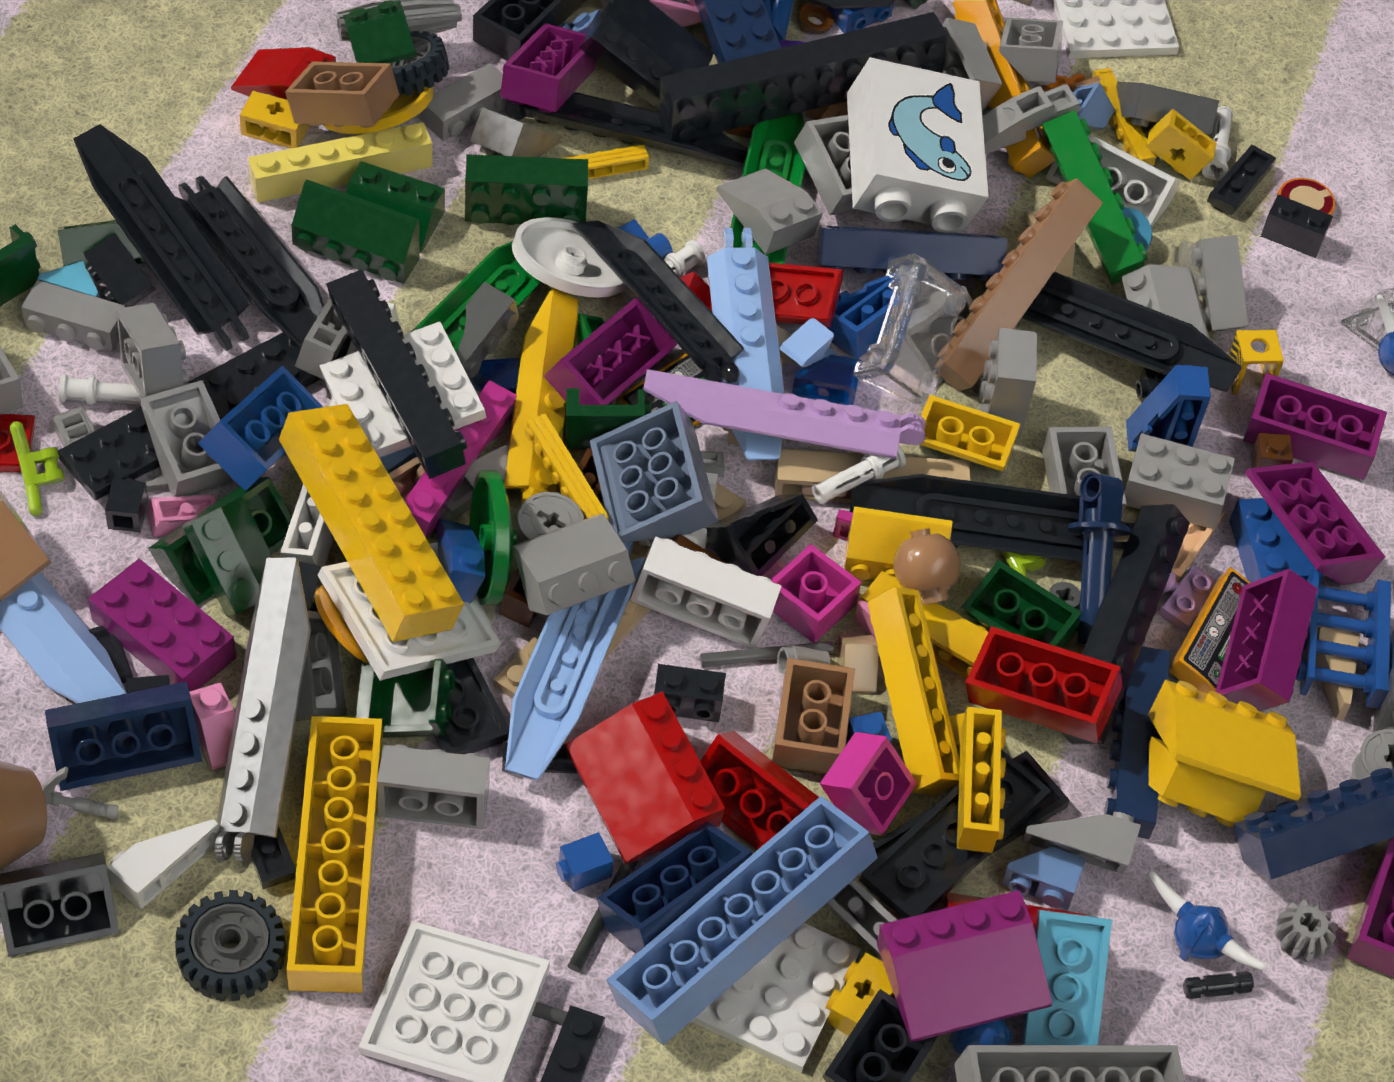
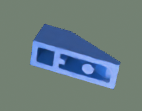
(461, 557)

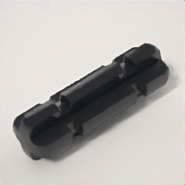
(1218, 985)

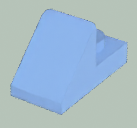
(809, 343)

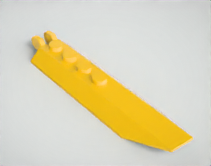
(544, 344)

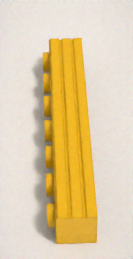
(1131, 135)
(615, 161)
(562, 466)

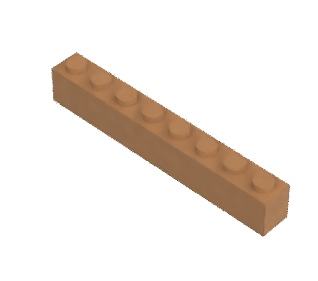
(1019, 280)

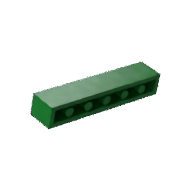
(1108, 228)

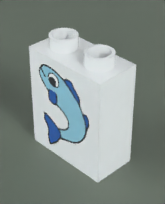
(916, 145)

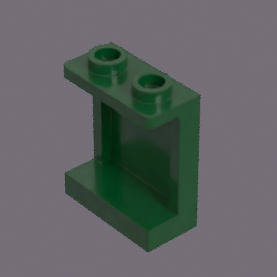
(18, 265)
(592, 421)
(408, 703)

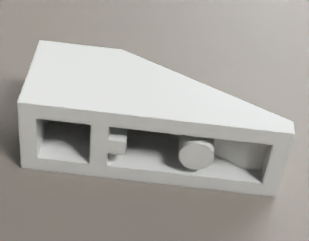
(157, 862)

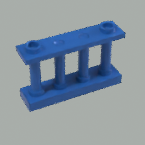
(1374, 655)

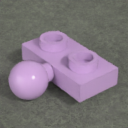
(1186, 597)

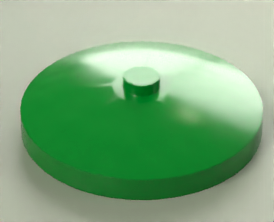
(493, 527)

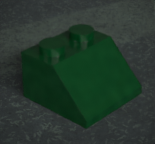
(380, 33)

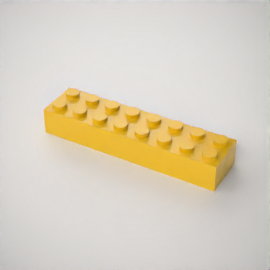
(371, 522)
(335, 856)

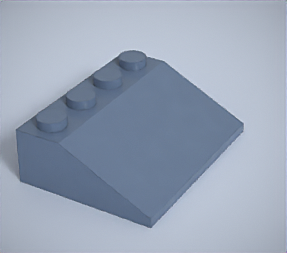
(654, 477)

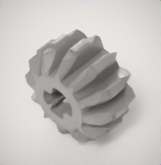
(1306, 930)

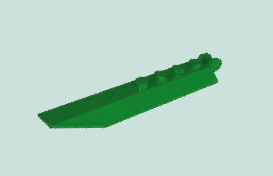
(773, 149)
(498, 270)

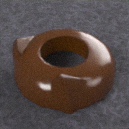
(819, 12)

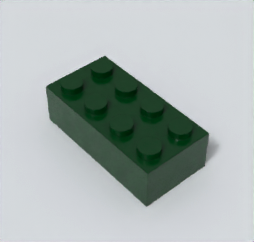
(524, 189)

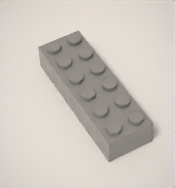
(1069, 1063)

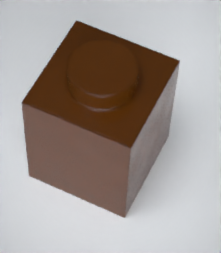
(1271, 450)

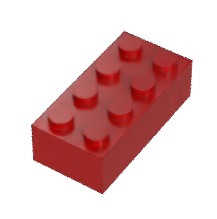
(1044, 684)

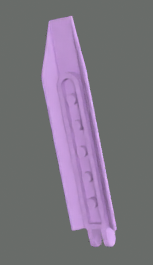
(788, 415)

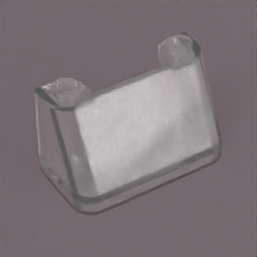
(914, 330)

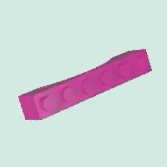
(432, 495)

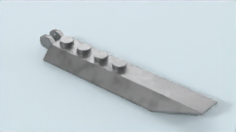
(264, 712)

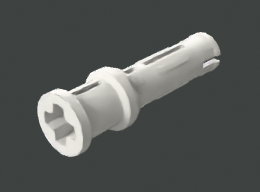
(1222, 153)
(678, 263)
(93, 390)
(870, 467)

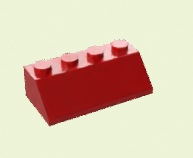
(753, 789)

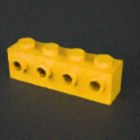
(980, 780)

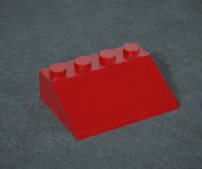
(645, 778)

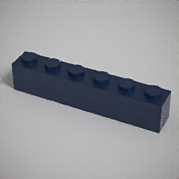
(1131, 749)

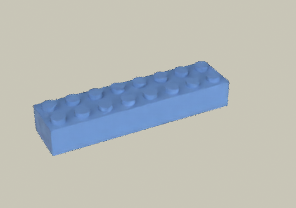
(742, 919)

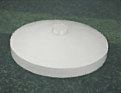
(563, 259)

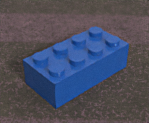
(249, 435)

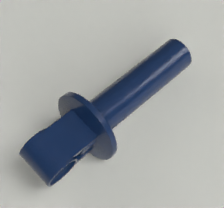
(1099, 524)

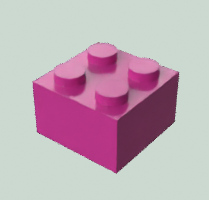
(814, 593)
(869, 782)

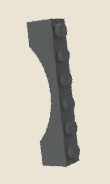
(487, 319)

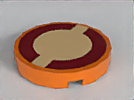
(1309, 193)

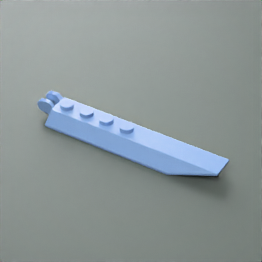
(745, 306)
(57, 643)
(562, 677)

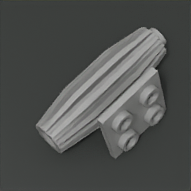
(421, 15)

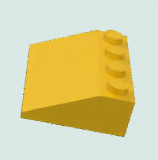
(1227, 738)

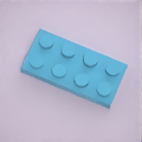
(1075, 968)

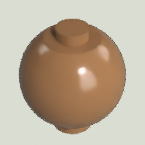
(927, 565)

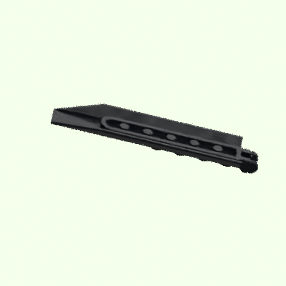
(631, 126)
(163, 234)
(254, 256)
(666, 299)
(1128, 330)
(985, 513)

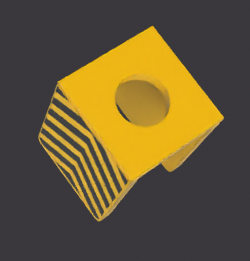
(1242, 352)

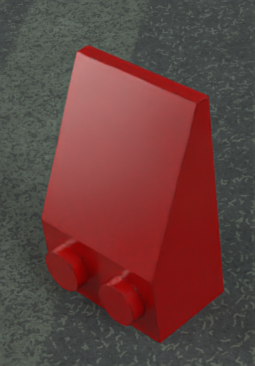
(276, 70)

